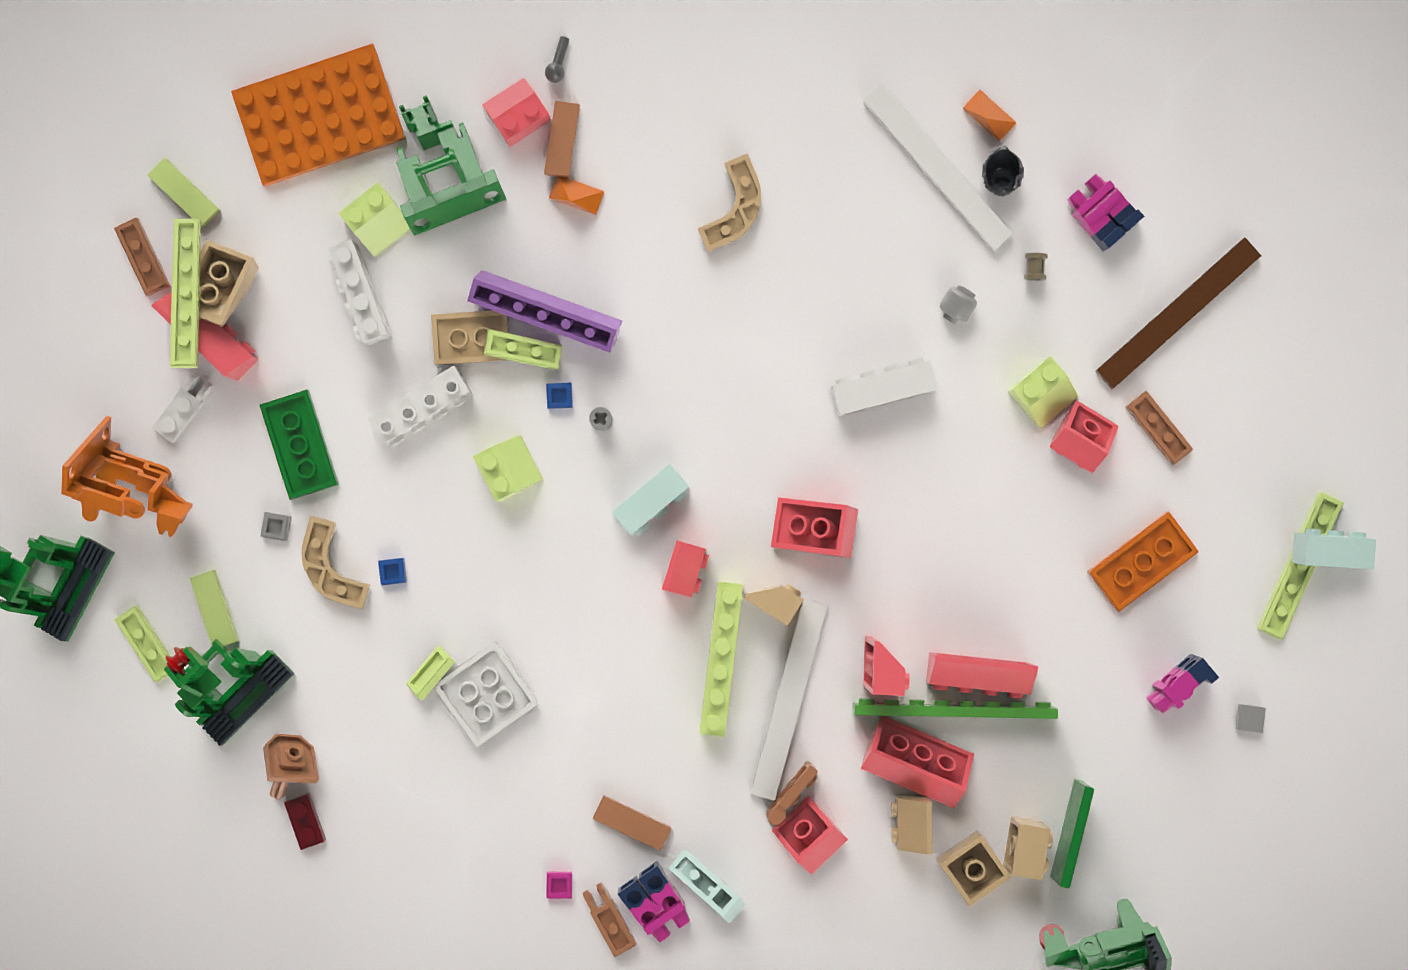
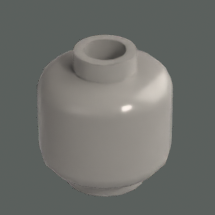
(958, 304)

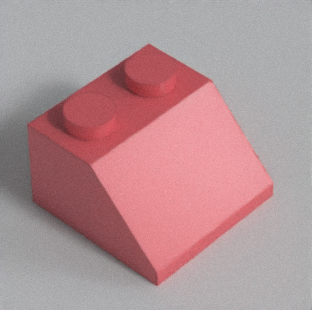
(517, 112)
(1084, 437)
(684, 569)
(809, 835)

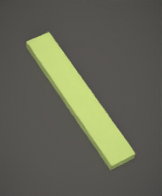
(185, 293)
(1296, 576)

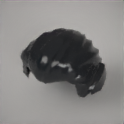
(1002, 172)

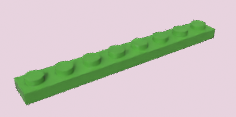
(943, 708)

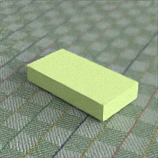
(430, 673)

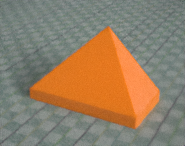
(989, 115)
(576, 195)

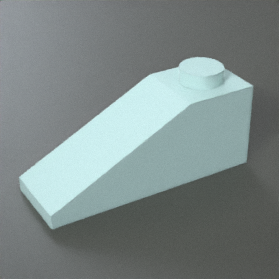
(707, 886)

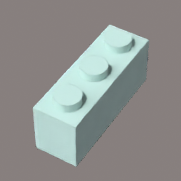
(651, 501)
(1334, 549)

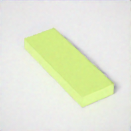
(183, 192)
(522, 349)
(213, 608)
(144, 642)

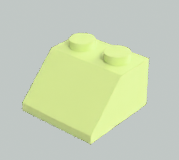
(375, 219)
(1044, 392)
(507, 468)

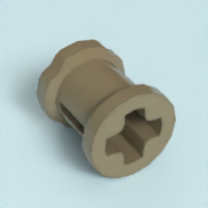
(1035, 266)

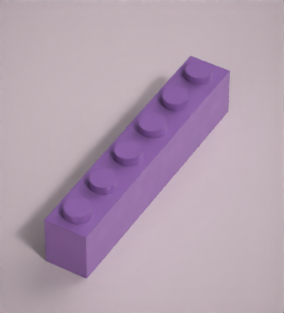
(544, 310)

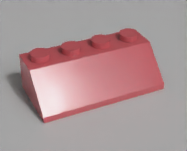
(217, 344)
(882, 671)
(980, 673)
(918, 761)

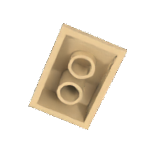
(223, 281)

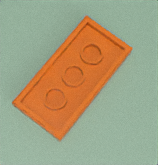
(1143, 561)

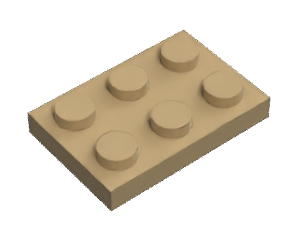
(462, 336)

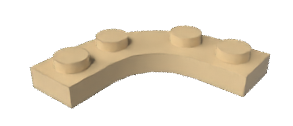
(744, 211)
(319, 568)

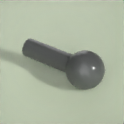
(554, 71)

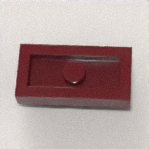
(305, 821)

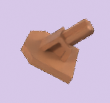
(289, 760)

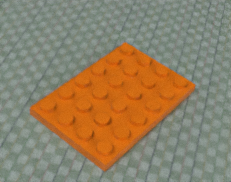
(318, 115)

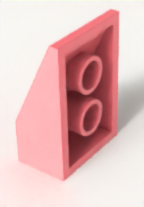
(814, 527)

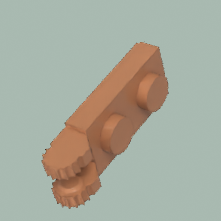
(791, 793)
(610, 922)

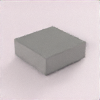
(275, 526)
(1250, 718)

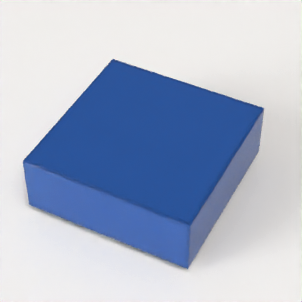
(559, 395)
(392, 571)

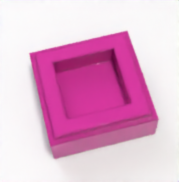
(559, 885)

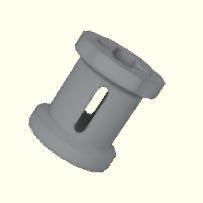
(592, 418)

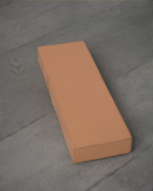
(562, 139)
(142, 256)
(1159, 428)
(632, 822)

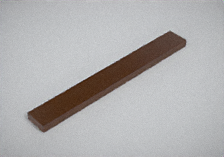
(1178, 313)

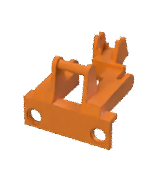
(102, 458)

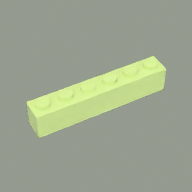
(721, 658)

